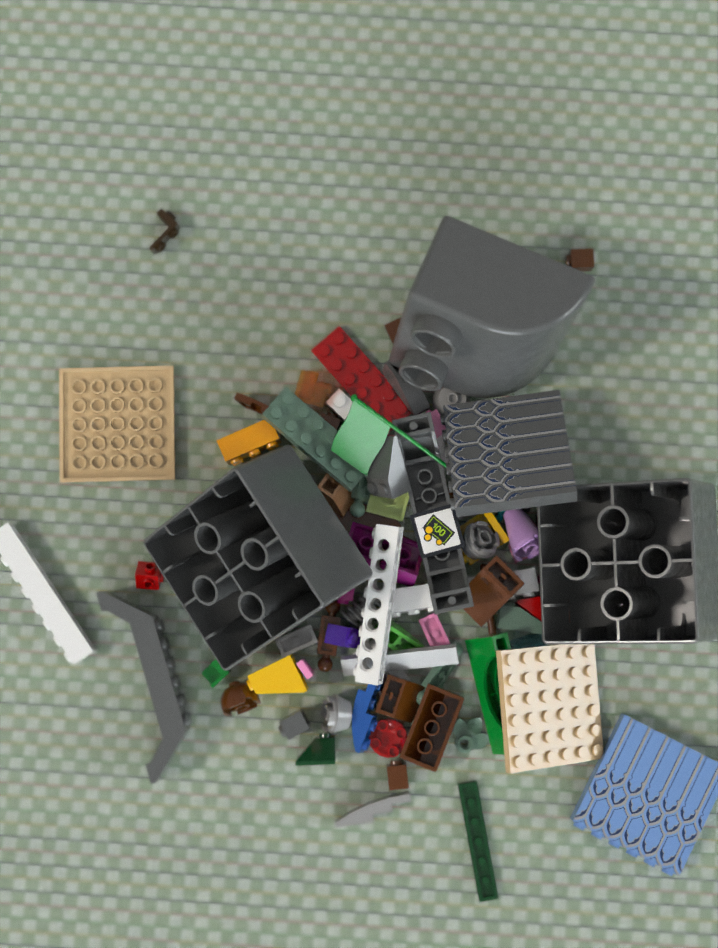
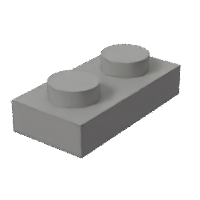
(296, 640)

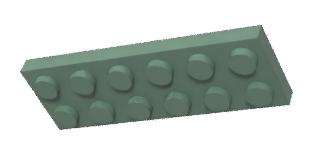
(310, 435)

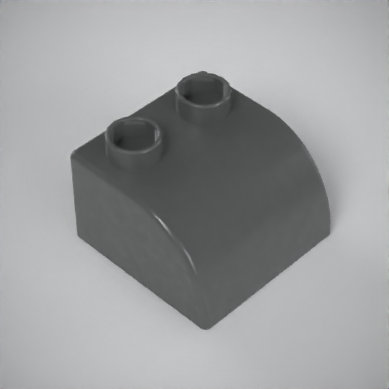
(484, 314)
(256, 555)
(631, 564)

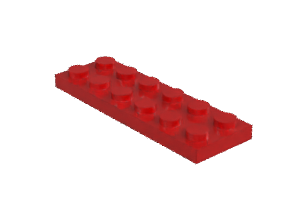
(359, 375)

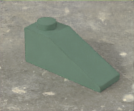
(517, 619)

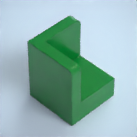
(215, 673)

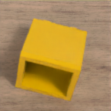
(278, 677)

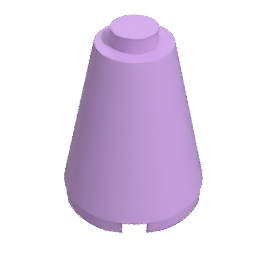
(521, 534)

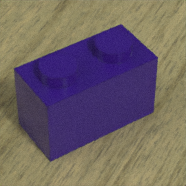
(342, 636)

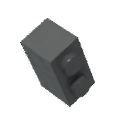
(294, 724)

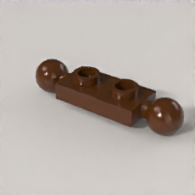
(325, 663)

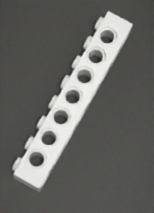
(384, 614)

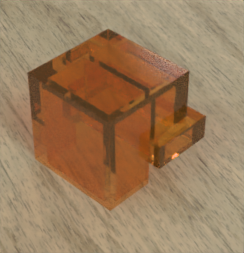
(312, 390)

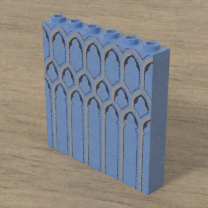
(648, 795)

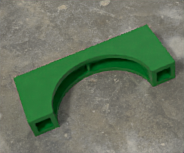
(485, 672)

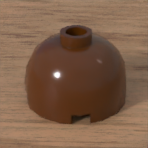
(238, 698)

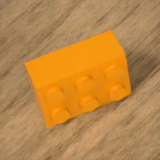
(248, 442)

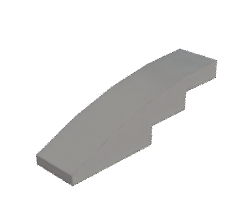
(365, 813)

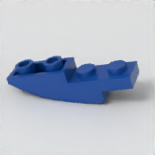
(362, 720)

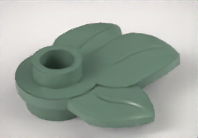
(472, 733)

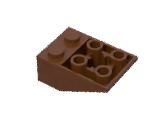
(492, 590)

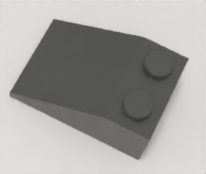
(387, 472)

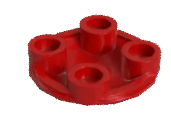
(388, 738)

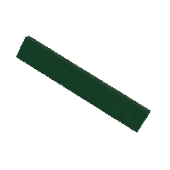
(478, 841)

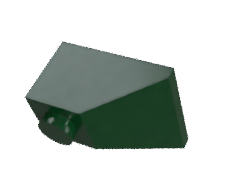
(319, 752)

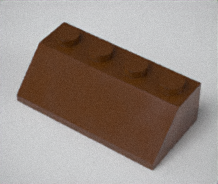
(432, 727)

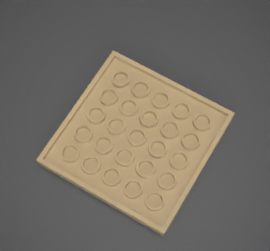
(117, 424)
(549, 706)

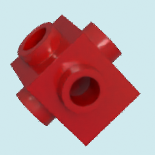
(148, 576)

